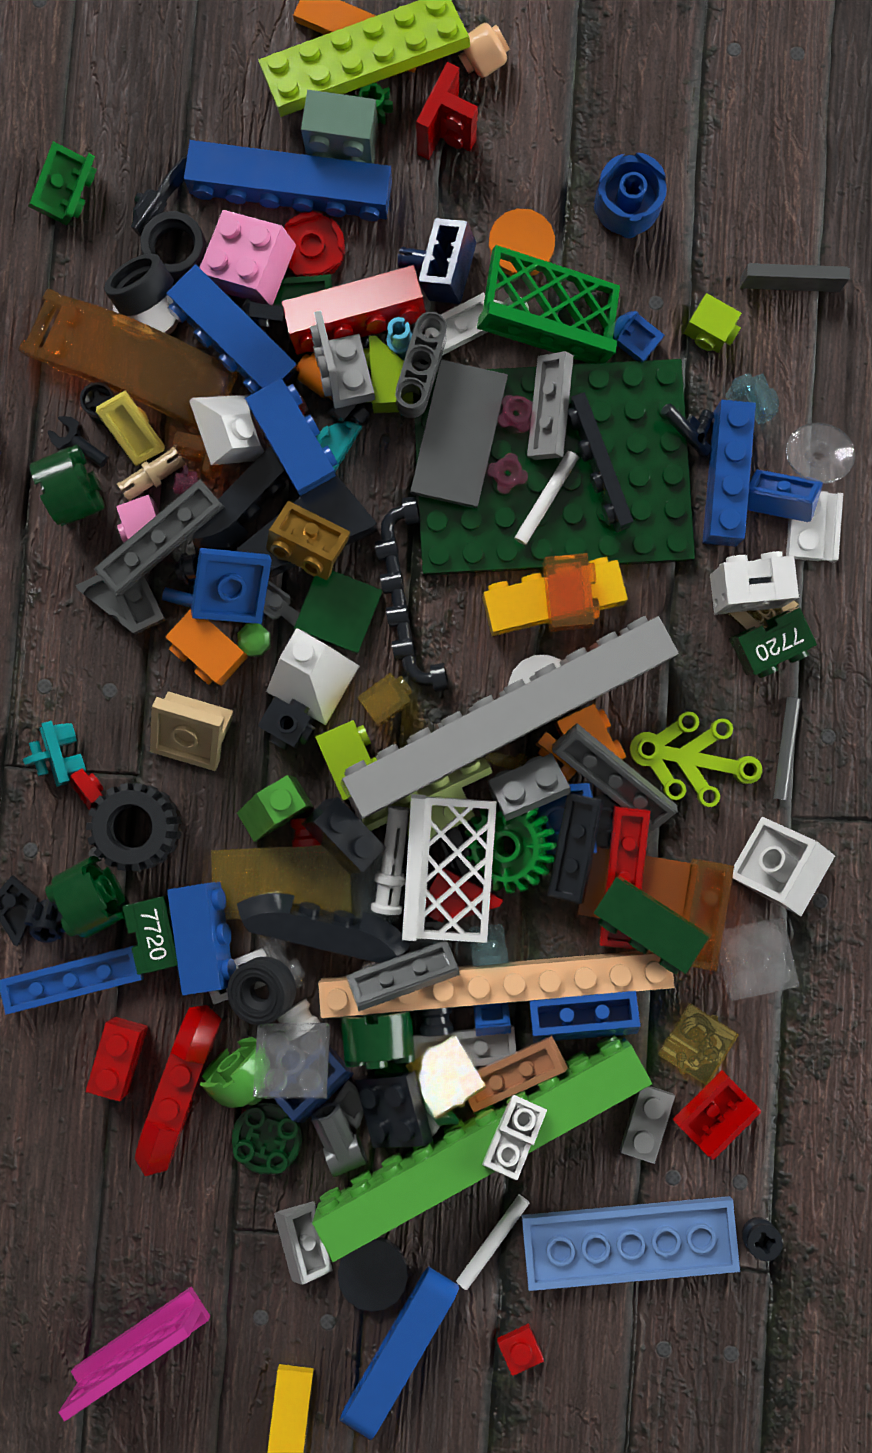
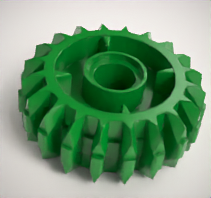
(529, 854)

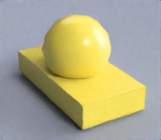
(130, 428)

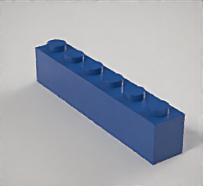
(288, 180)

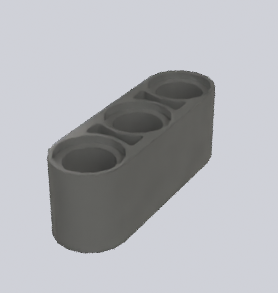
(421, 349)

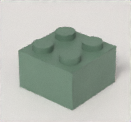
(340, 126)

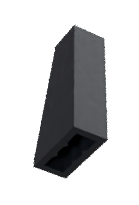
(330, 501)

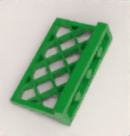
(551, 332)

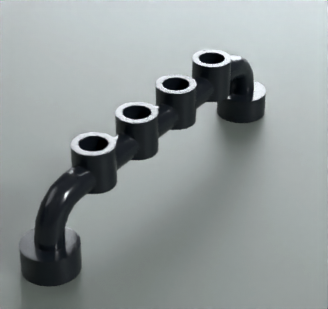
(398, 614)

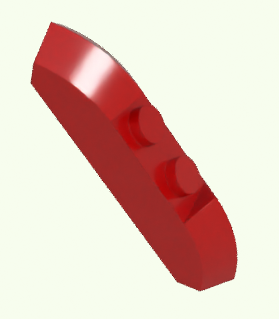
(177, 1089)

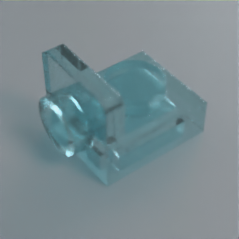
(491, 952)

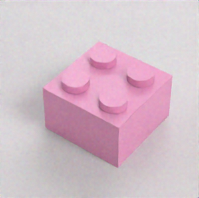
(248, 257)

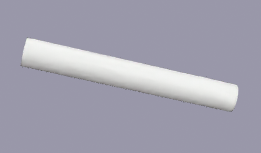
(546, 497)
(492, 1242)

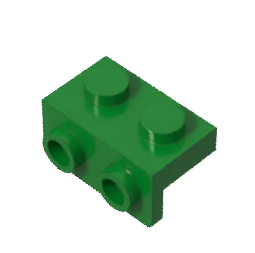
(62, 183)

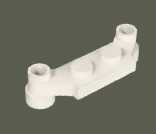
(461, 325)

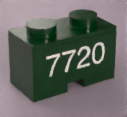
(783, 639)
(154, 934)

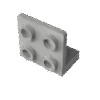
(341, 366)

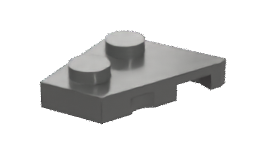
(134, 609)

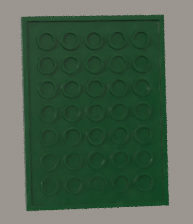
(645, 455)

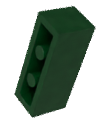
(651, 926)

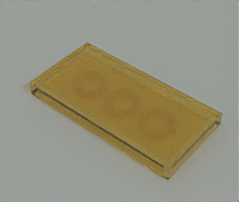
(298, 871)

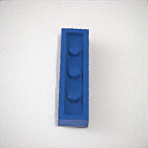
(68, 980)

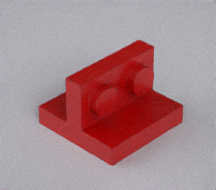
(446, 116)

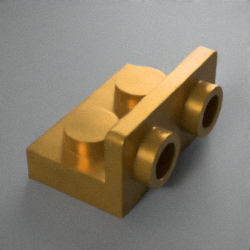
(306, 540)

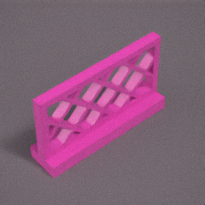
(134, 1350)

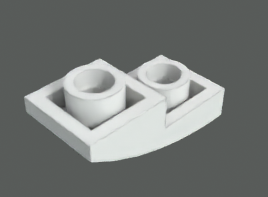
(514, 1137)

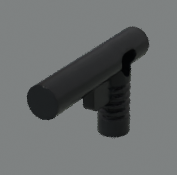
(691, 429)

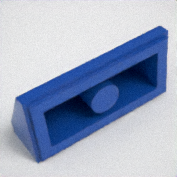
(783, 495)

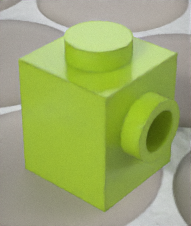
(713, 324)

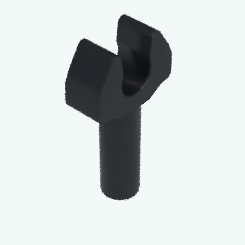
(74, 438)

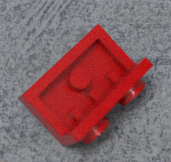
(717, 1115)

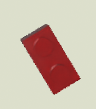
(116, 1058)

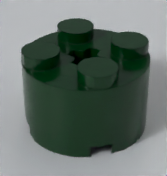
(67, 486)
(86, 898)
(377, 1039)

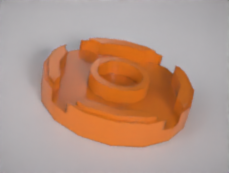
(525, 233)

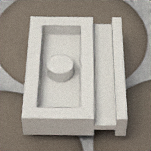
(820, 536)

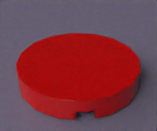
(318, 244)

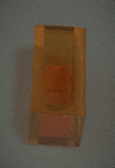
(569, 592)

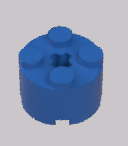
(619, 179)

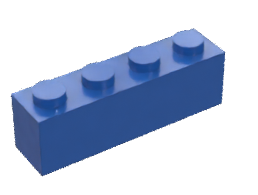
(228, 330)
(729, 473)

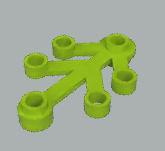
(689, 758)

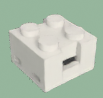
(755, 584)

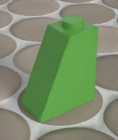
(274, 807)

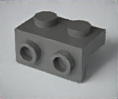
(528, 786)

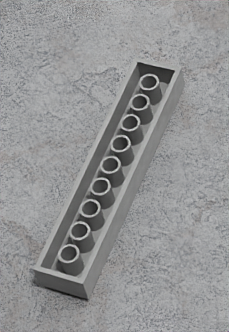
(511, 716)

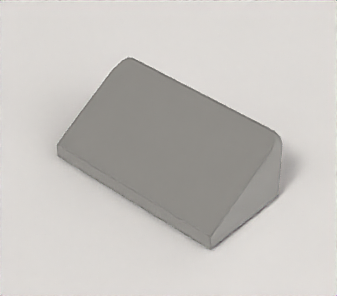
(301, 1243)

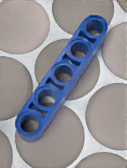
(399, 1353)

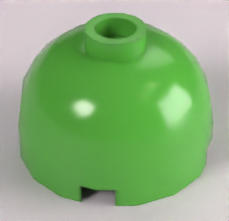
(232, 1076)

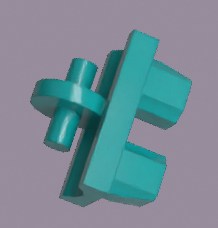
(54, 737)

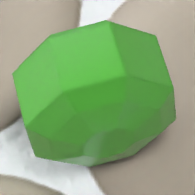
(254, 640)

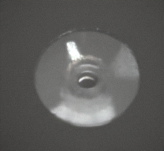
(824, 442)

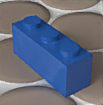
(292, 435)
(201, 937)
(585, 1016)

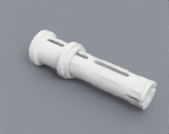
(390, 877)

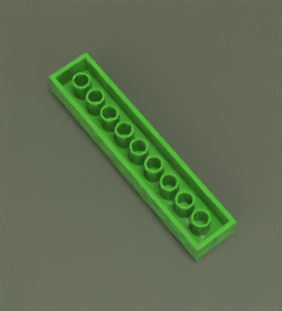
(455, 1158)

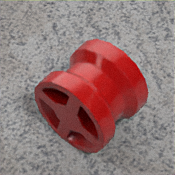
(302, 835)

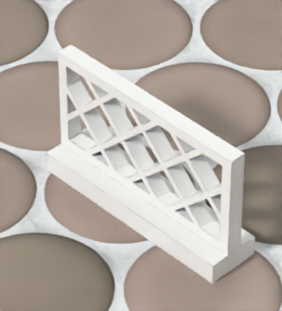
(418, 876)

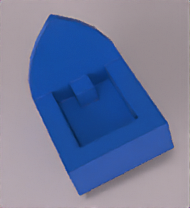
(636, 335)

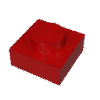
(86, 787)
(520, 1349)

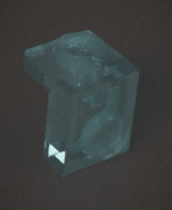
(758, 392)

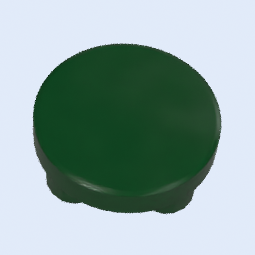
(266, 1138)

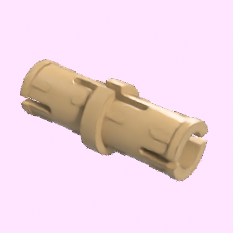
(151, 474)

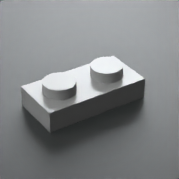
(647, 1124)

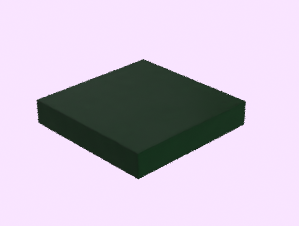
(338, 611)

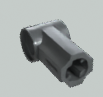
(341, 1148)

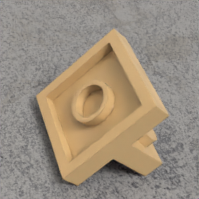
(189, 730)

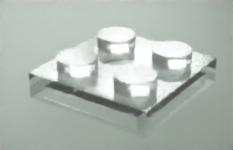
(757, 959)
(291, 1060)

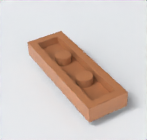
(518, 1072)

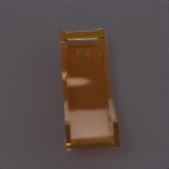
(126, 356)

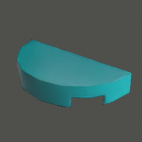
(339, 439)

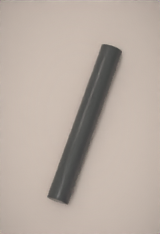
(786, 748)

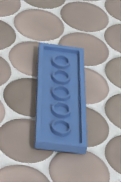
(630, 1243)

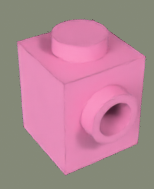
(135, 515)

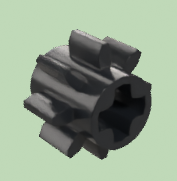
(45, 922)

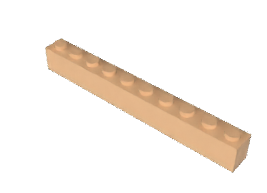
(513, 983)

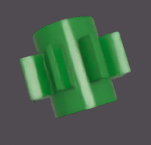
(382, 97)

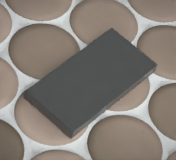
(459, 434)

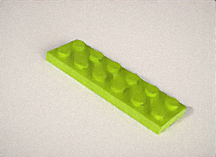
(364, 52)

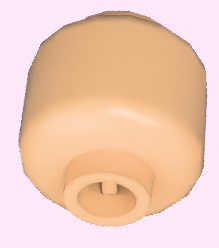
(486, 50)

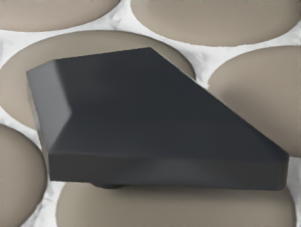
(14, 906)

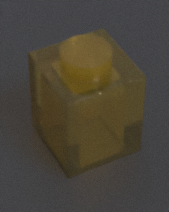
(386, 698)

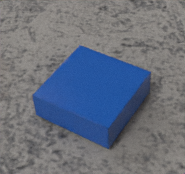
(492, 1019)

